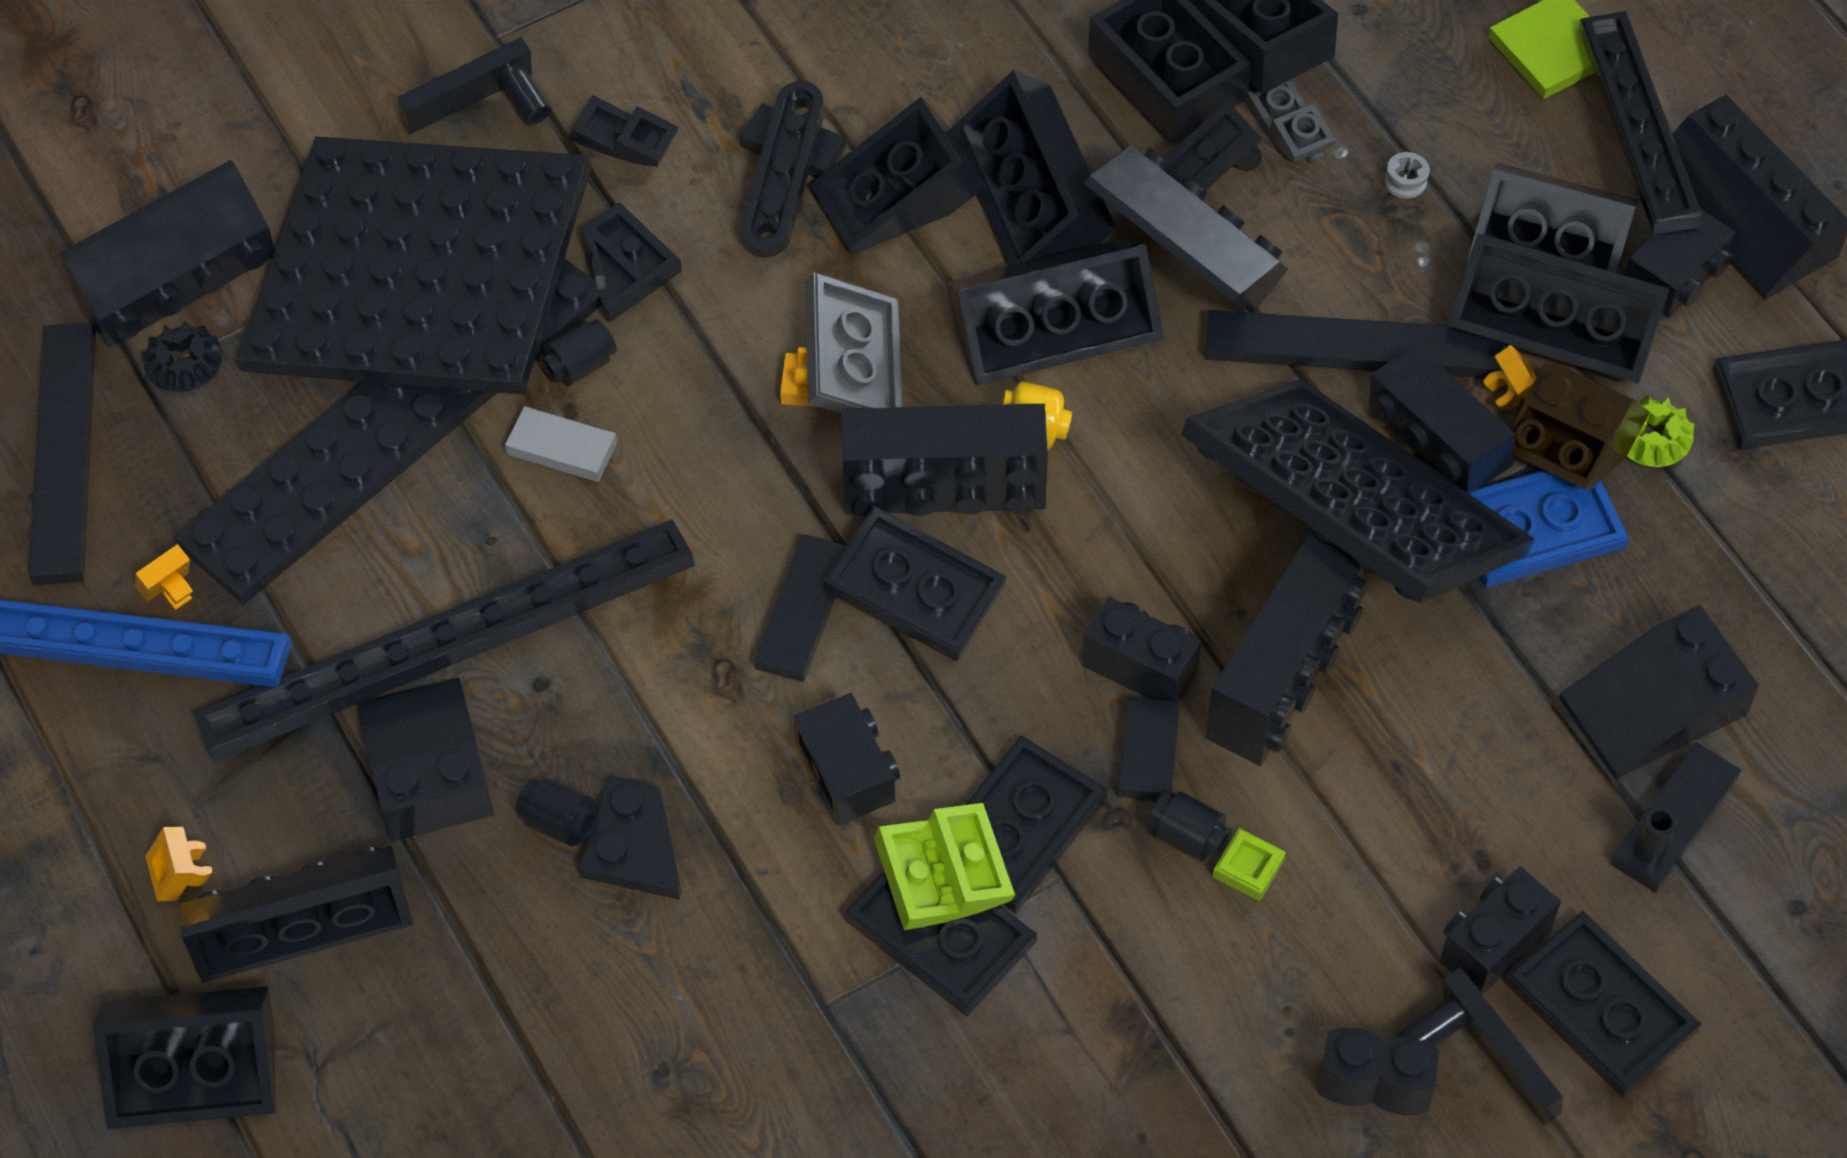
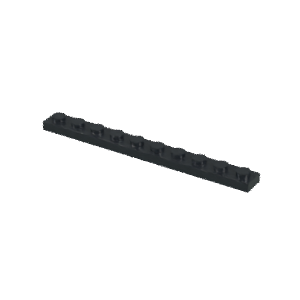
(443, 640)

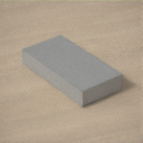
(561, 444)

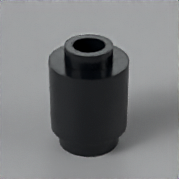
(578, 352)
(557, 811)
(1189, 825)

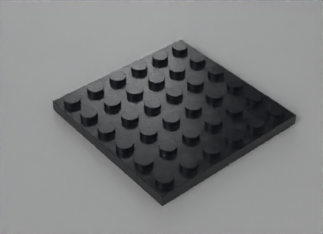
(416, 265)

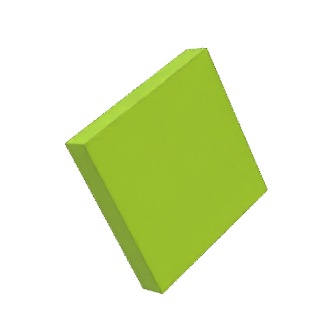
(1545, 45)

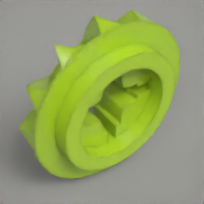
(1676, 438)

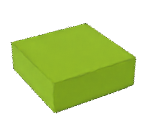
(1249, 864)

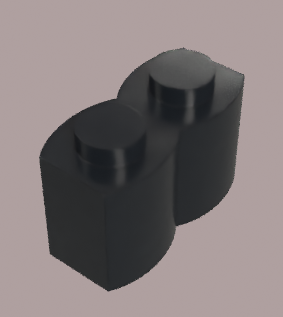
(1390, 1073)

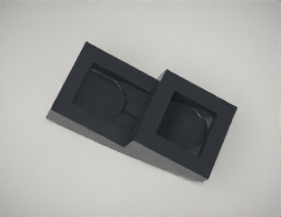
(628, 137)

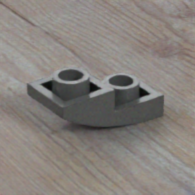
(1290, 122)

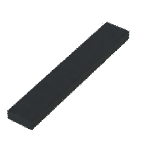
(1640, 123)
(1343, 342)
(63, 454)

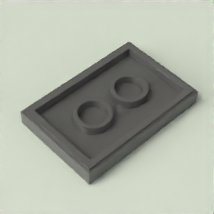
(851, 346)

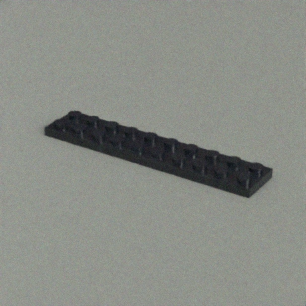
(342, 465)

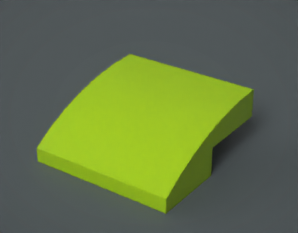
(943, 866)

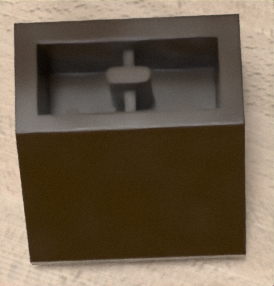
(1576, 426)

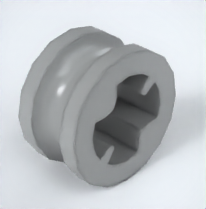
(1402, 186)

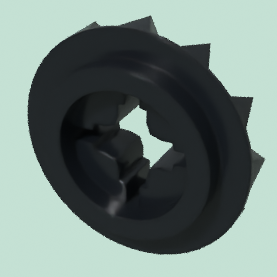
(184, 373)

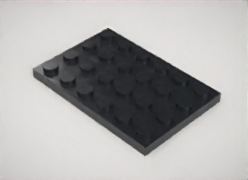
(1358, 489)

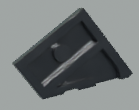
(626, 260)
(632, 841)

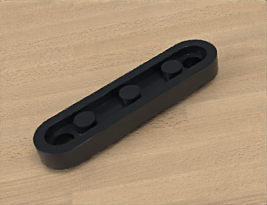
(783, 168)

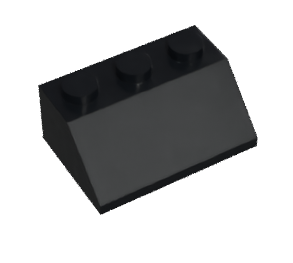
(1556, 217)
(186, 1057)

